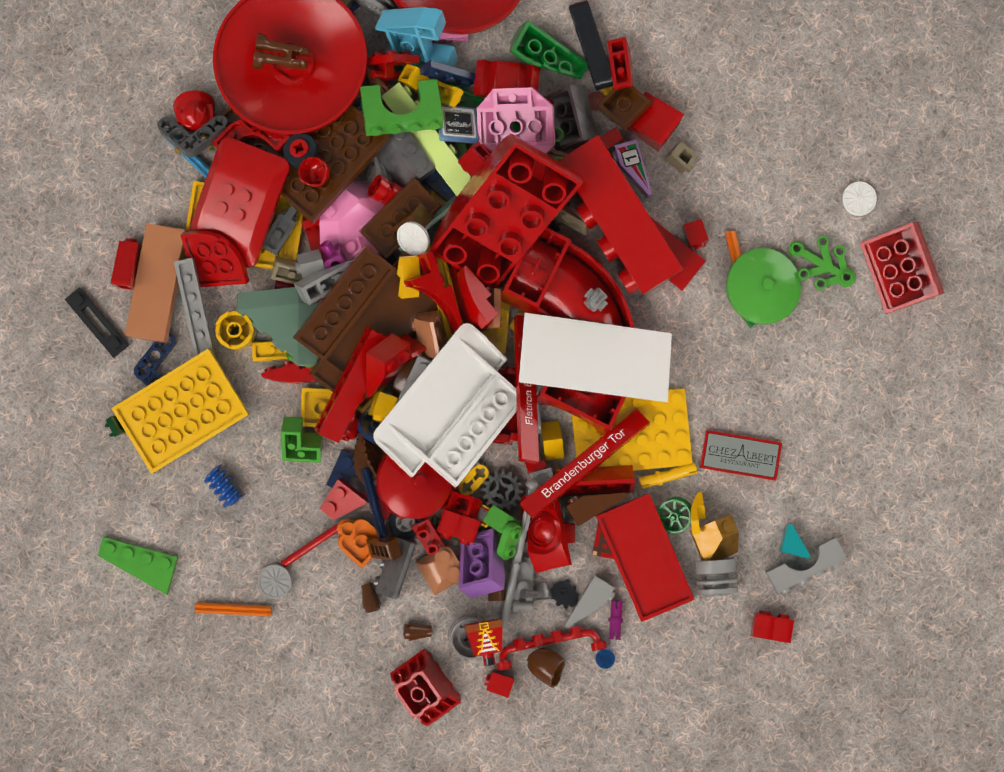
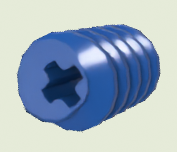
(223, 486)

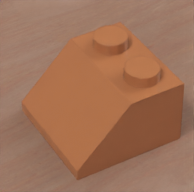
(429, 332)

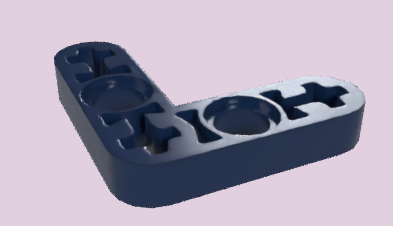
(152, 373)

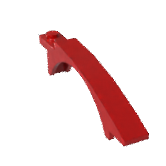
(432, 285)

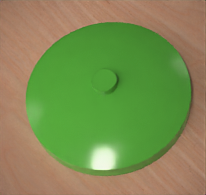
(763, 286)

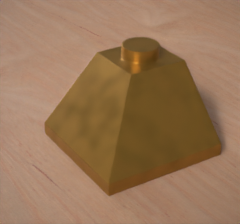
(717, 539)

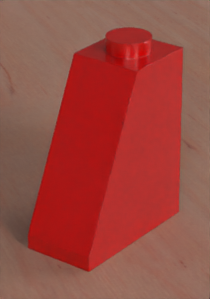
(126, 264)

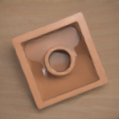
(440, 569)

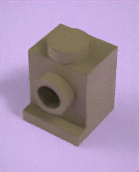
(681, 158)

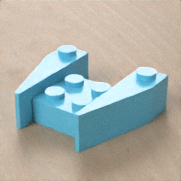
(413, 30)

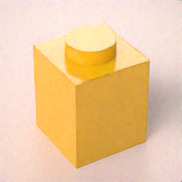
(381, 406)

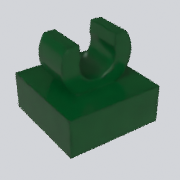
(115, 426)

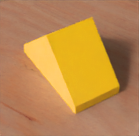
(552, 440)

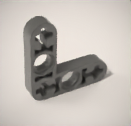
(191, 140)

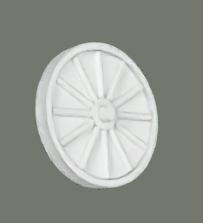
(859, 198)
(413, 238)

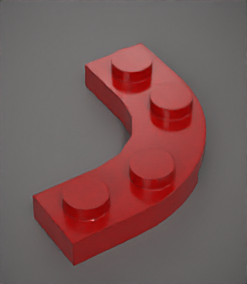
(242, 130)

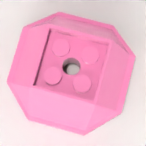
(522, 105)

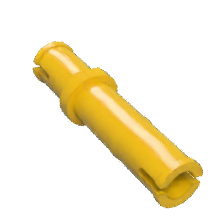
(668, 475)

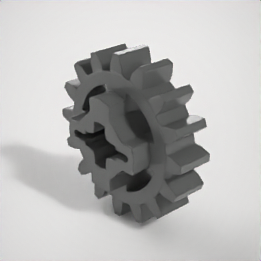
(514, 486)

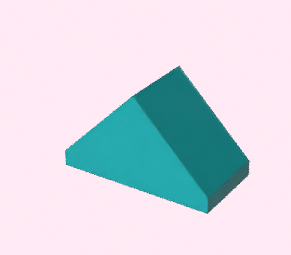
(792, 543)

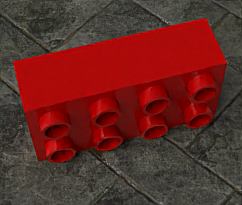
(623, 219)

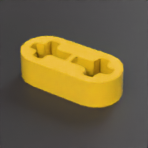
(470, 476)

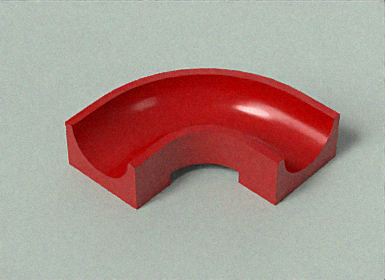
(553, 283)

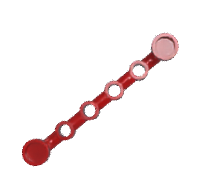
(556, 637)

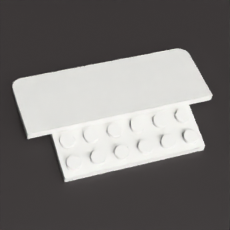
(450, 409)

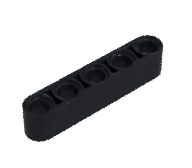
(591, 45)

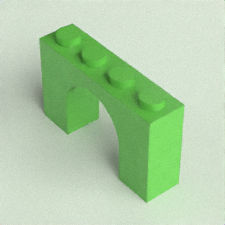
(381, 121)

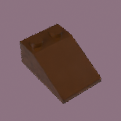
(587, 507)

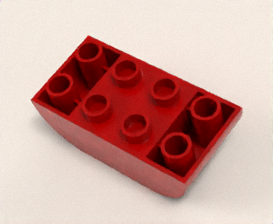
(503, 210)

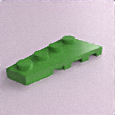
(143, 563)

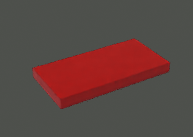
(688, 259)

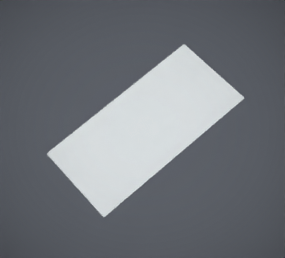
(595, 357)

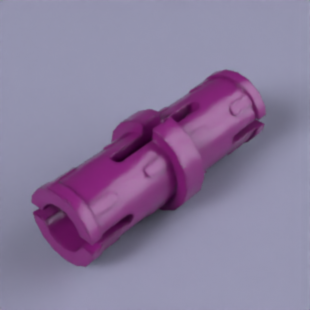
(615, 620)

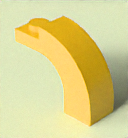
(449, 94)

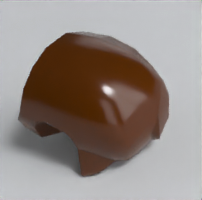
(544, 664)

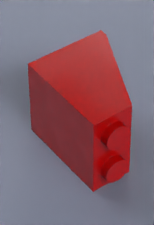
(656, 123)

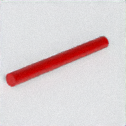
(309, 546)

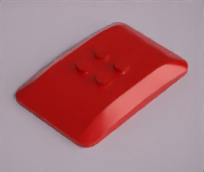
(241, 196)

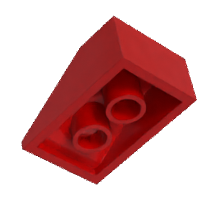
(385, 362)

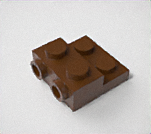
(624, 106)

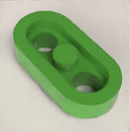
(509, 540)

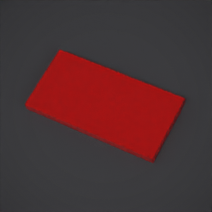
(645, 557)

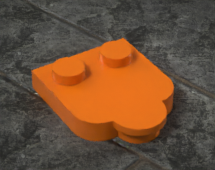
(353, 539)

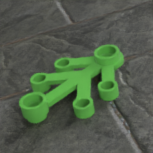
(825, 264)

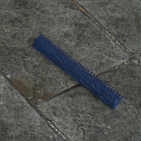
(375, 507)

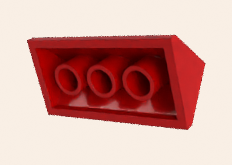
(605, 481)

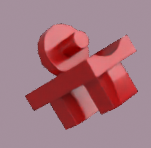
(428, 536)

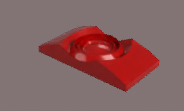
(547, 539)

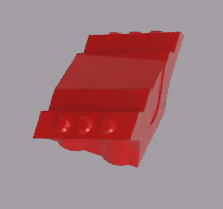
(504, 75)
(424, 688)

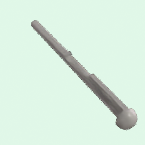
(533, 485)

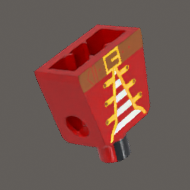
(485, 639)

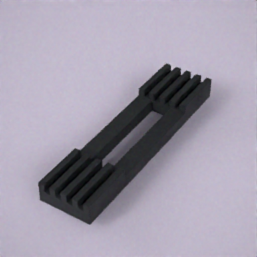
(78, 302)

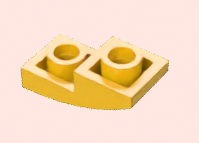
(408, 268)

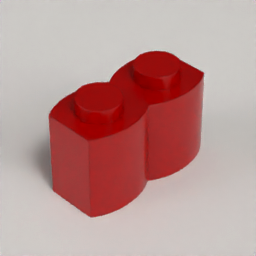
(458, 526)
(771, 627)

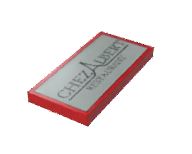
(740, 455)

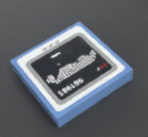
(459, 125)

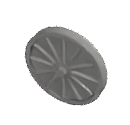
(274, 581)

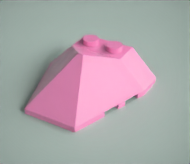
(348, 214)

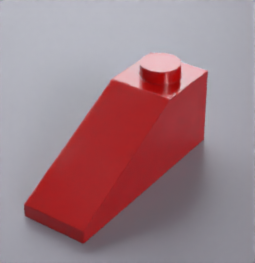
(620, 63)

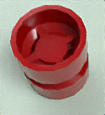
(382, 190)

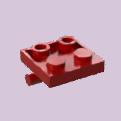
(387, 62)

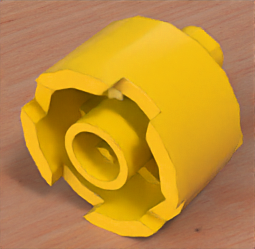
(224, 331)

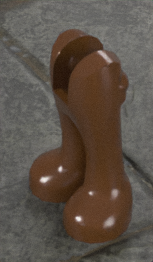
(290, 50)

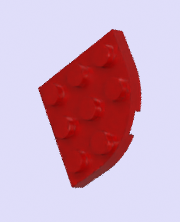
(215, 259)

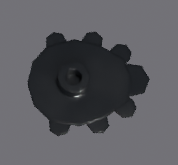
(564, 594)

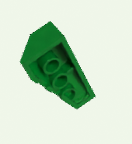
(542, 50)

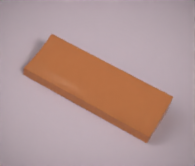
(155, 284)

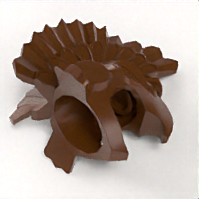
(367, 455)

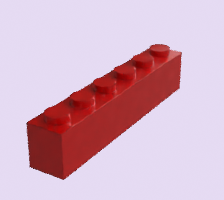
(349, 390)

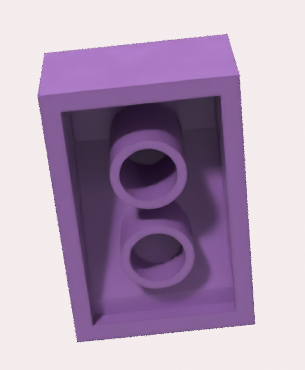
(481, 567)

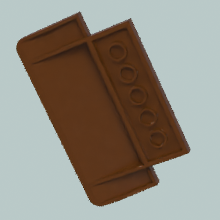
(359, 298)

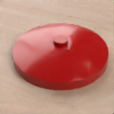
(411, 496)

